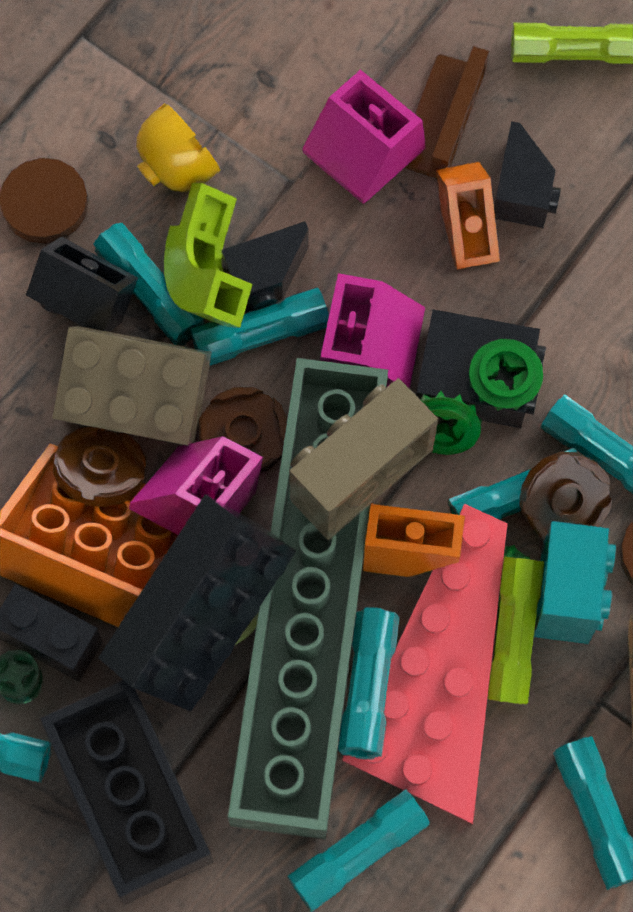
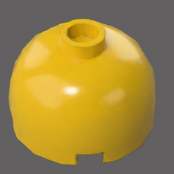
(172, 152)

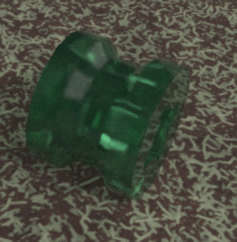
(13, 668)

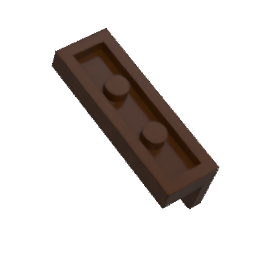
(447, 108)

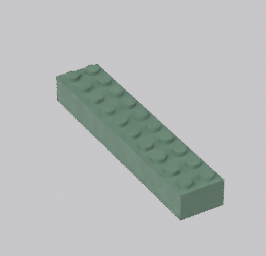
(303, 632)

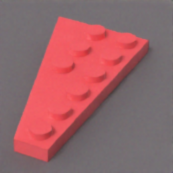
(443, 677)

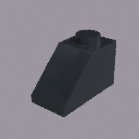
(525, 182)
(268, 263)

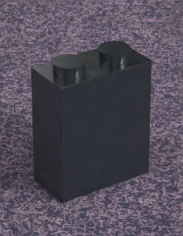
(448, 356)

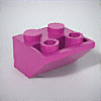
(364, 137)
(373, 327)
(203, 467)

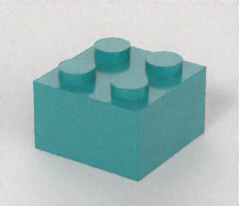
(574, 582)

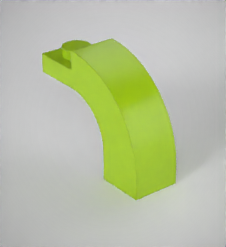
(195, 259)

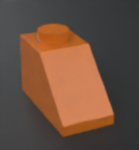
(468, 214)
(411, 540)

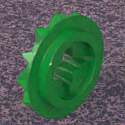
(516, 358)
(465, 427)

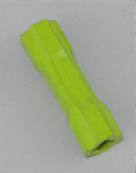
(544, 43)
(515, 630)

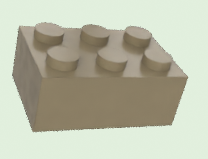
(131, 385)
(361, 457)

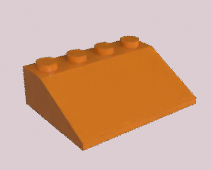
(78, 551)

